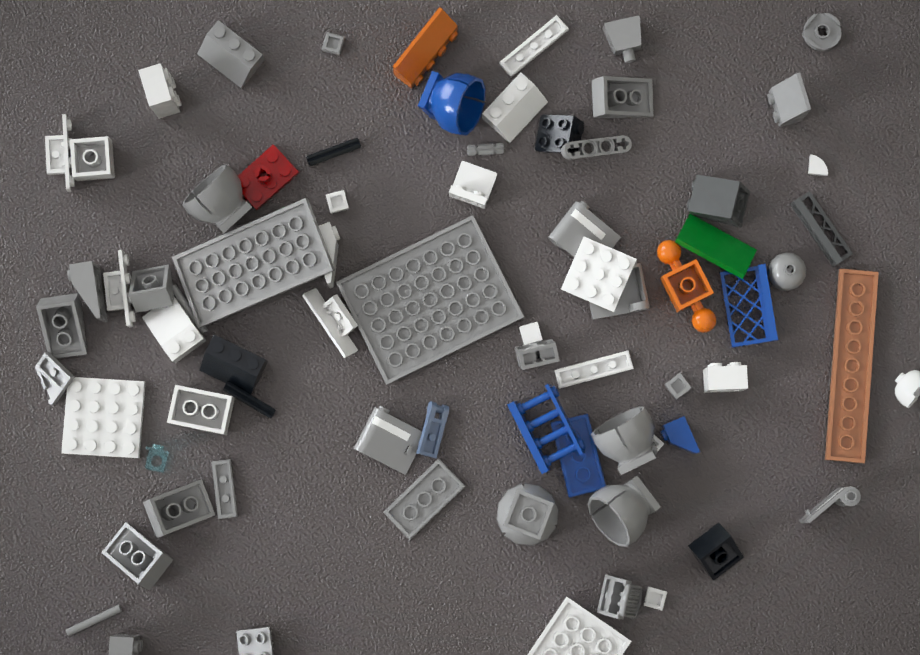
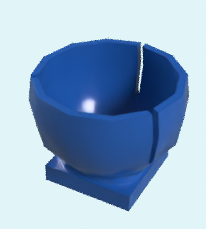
(445, 101)

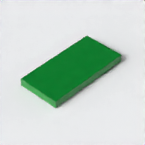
(716, 246)

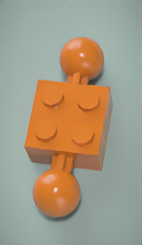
(686, 286)

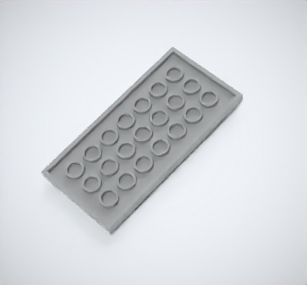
(253, 263)

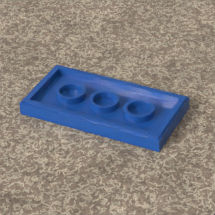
(583, 471)

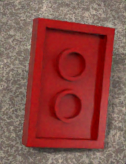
(266, 177)

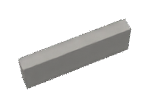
(224, 489)

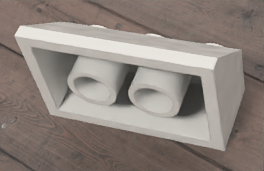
(514, 108)

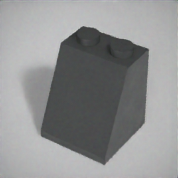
(718, 200)

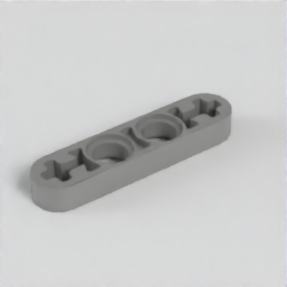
(596, 147)

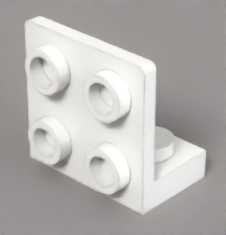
(473, 184)

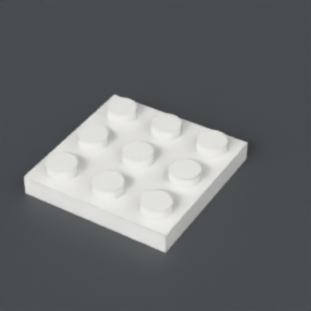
(599, 274)

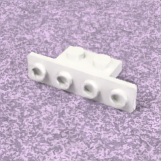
(58, 154)
(117, 289)
(334, 319)

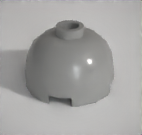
(781, 276)

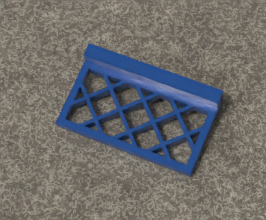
(765, 302)

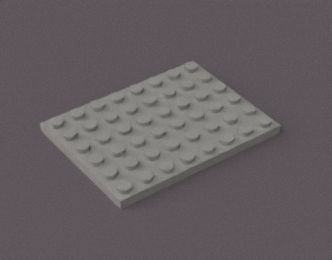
(429, 300)

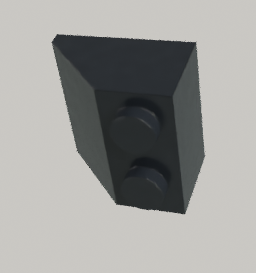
(716, 551)

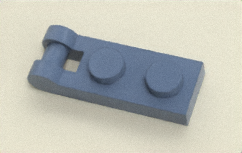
(433, 430)

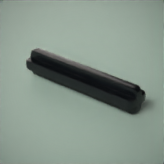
(333, 151)
(249, 400)

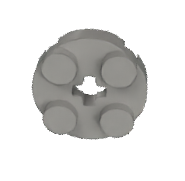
(821, 21)

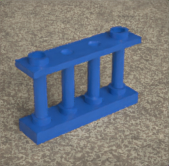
(535, 444)

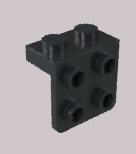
(556, 131)

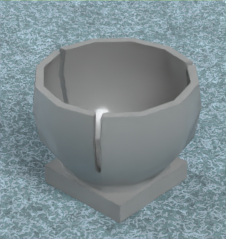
(220, 199)
(627, 439)
(625, 510)
(527, 514)

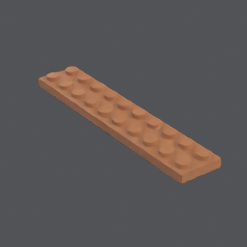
(851, 366)

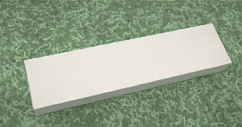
(533, 46)
(593, 369)

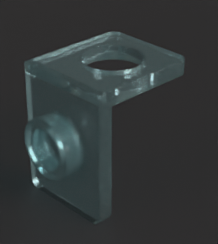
(156, 450)

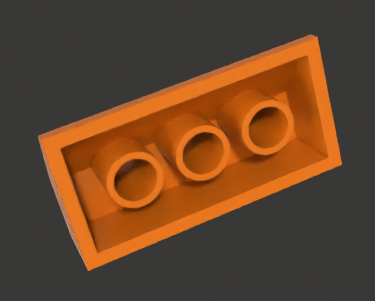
(425, 49)

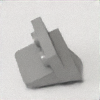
(619, 598)

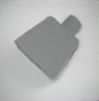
(624, 37)

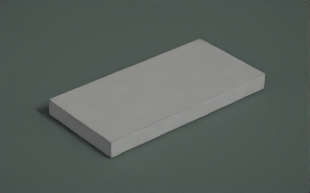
(424, 499)

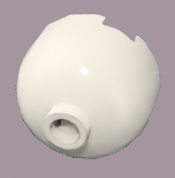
(908, 388)

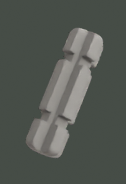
(485, 149)

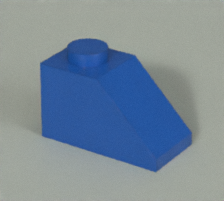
(680, 435)

